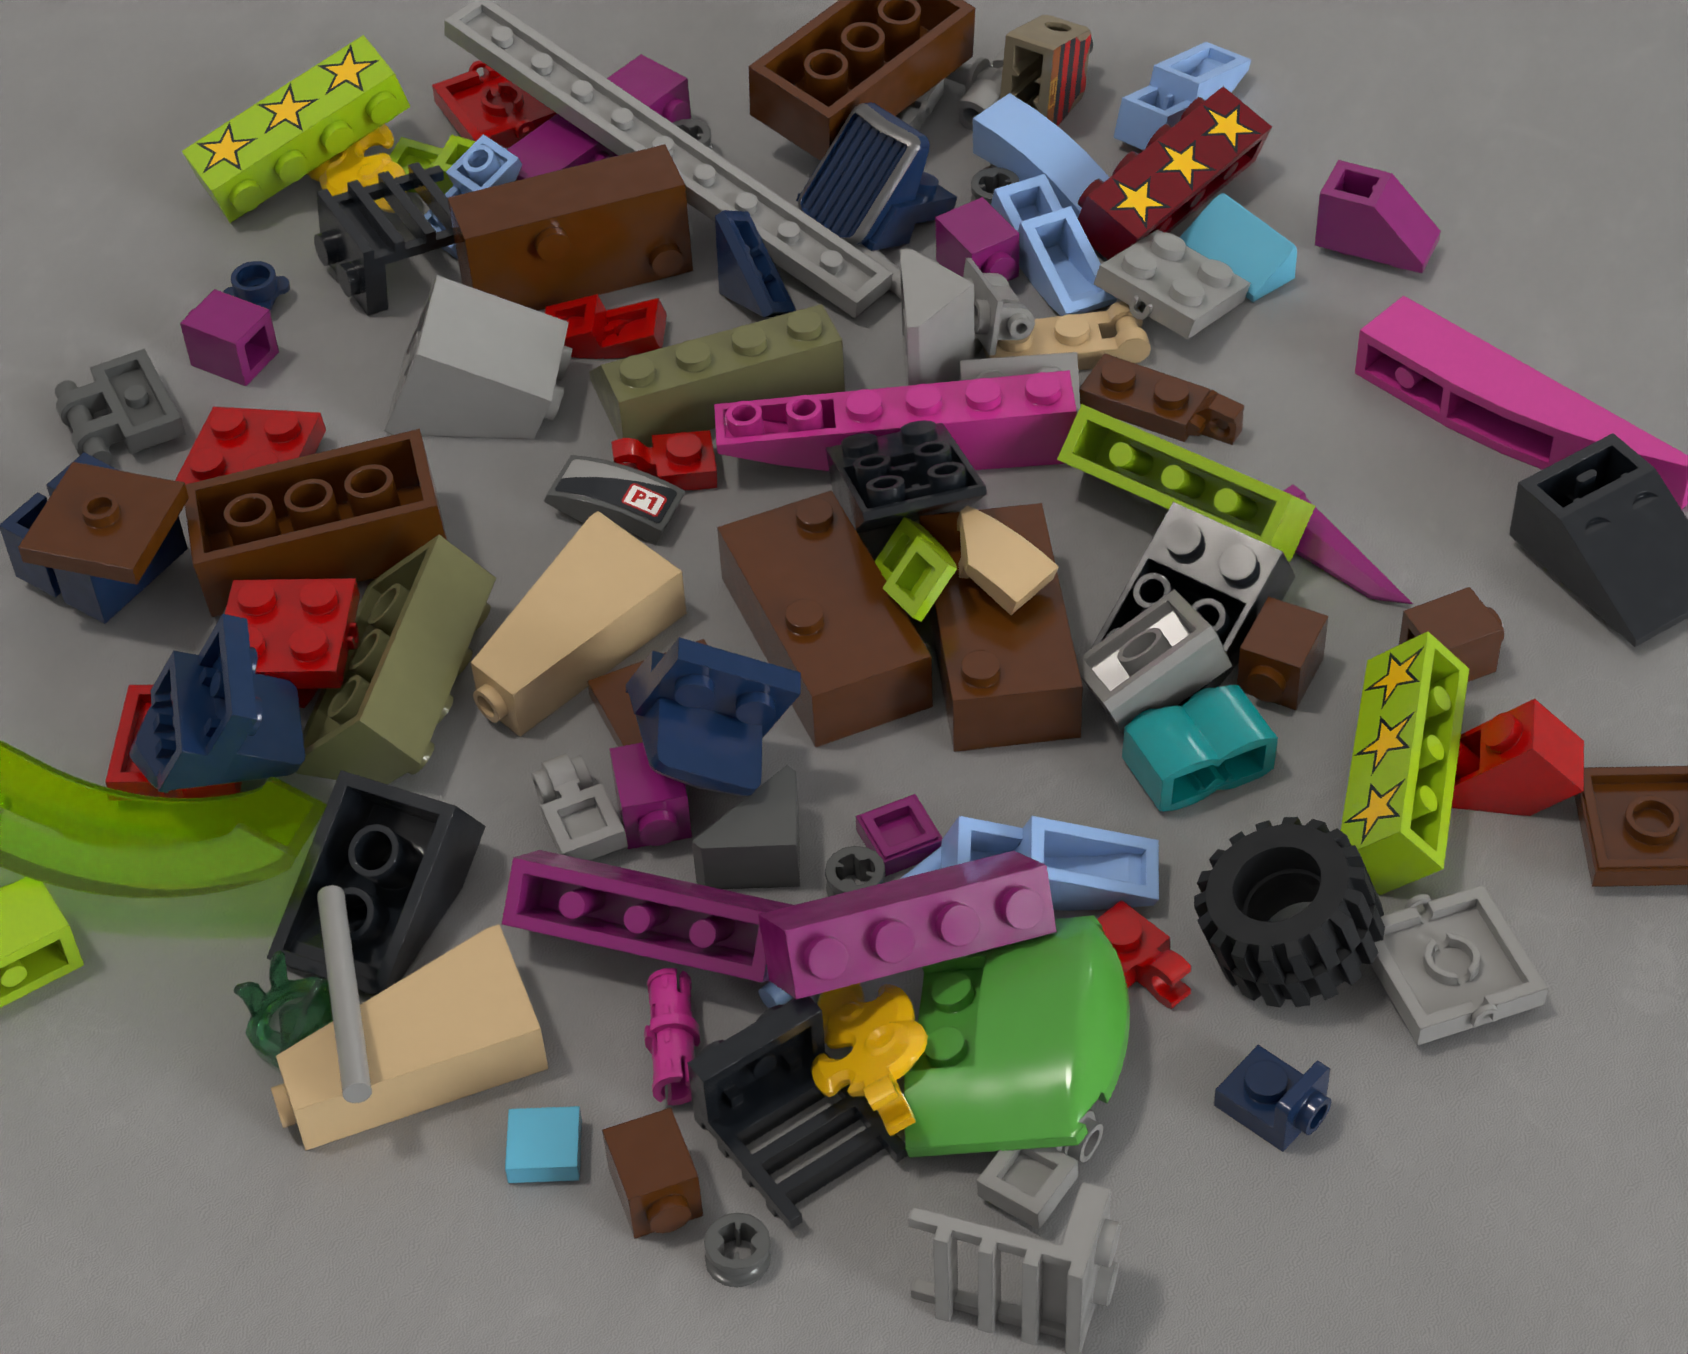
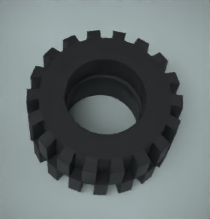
(1307, 951)

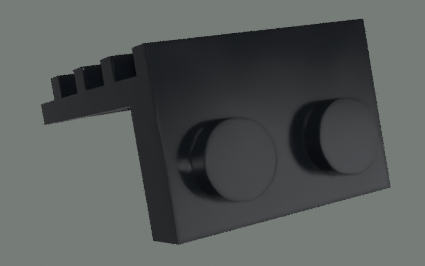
(362, 240)
(763, 1080)

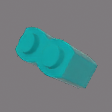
(1199, 747)

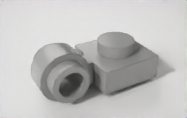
(576, 811)
(1036, 1180)

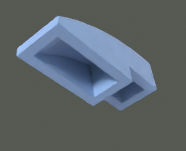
(1174, 87)
(1031, 145)
(1052, 246)
(1084, 863)

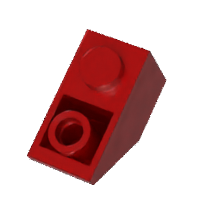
(1518, 763)

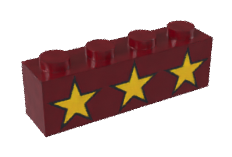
(1173, 173)

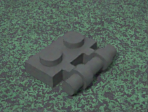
(137, 405)

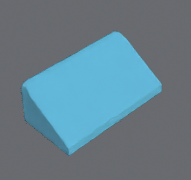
(1244, 243)

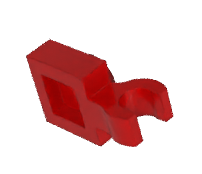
(678, 458)
(1146, 954)

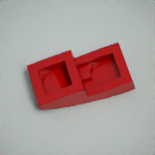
(612, 332)

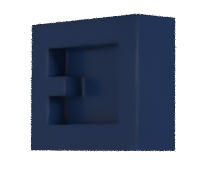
(1275, 1097)

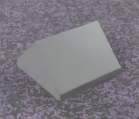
(935, 319)
(1153, 660)

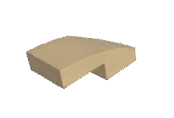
(1001, 560)

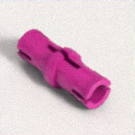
(671, 1034)

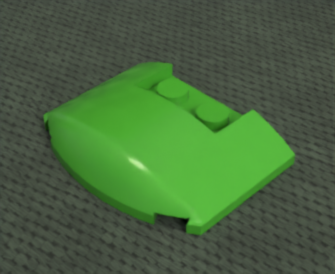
(1018, 1043)

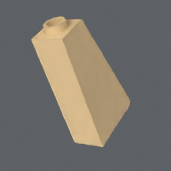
(576, 624)
(427, 1043)

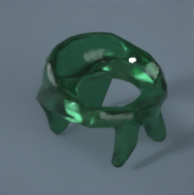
(295, 1020)

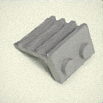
(1057, 1280)

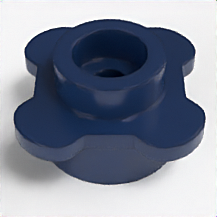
(257, 284)

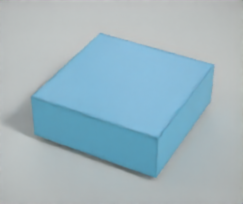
(543, 1144)

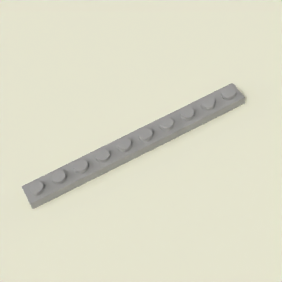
(627, 125)

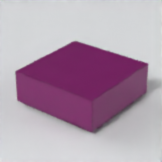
(899, 833)

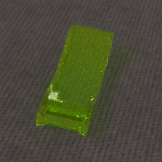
(143, 844)

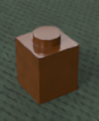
(1462, 626)
(1282, 653)
(653, 1173)

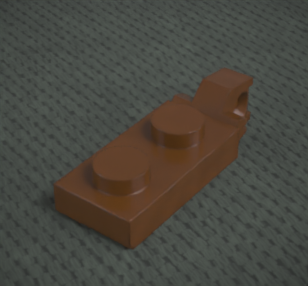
(1160, 402)

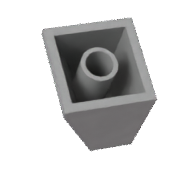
(479, 367)

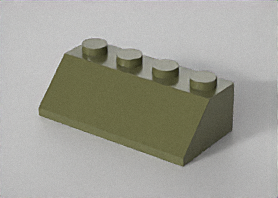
(680, 383)
(400, 677)

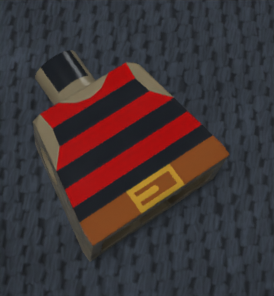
(1047, 65)

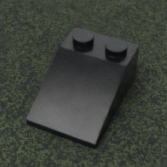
(399, 871)

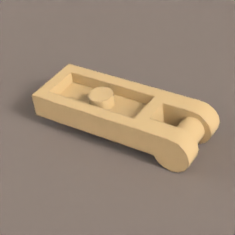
(1087, 334)

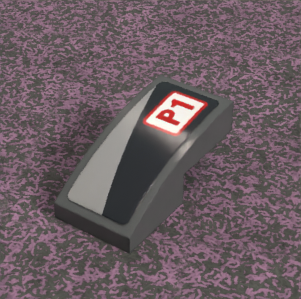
(617, 491)

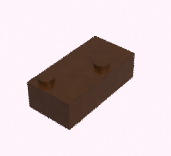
(857, 56)
(575, 230)
(314, 516)
(824, 613)
(998, 671)

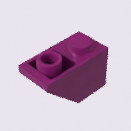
(1374, 218)

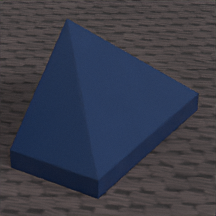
(746, 267)

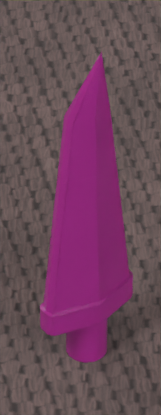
(1338, 556)

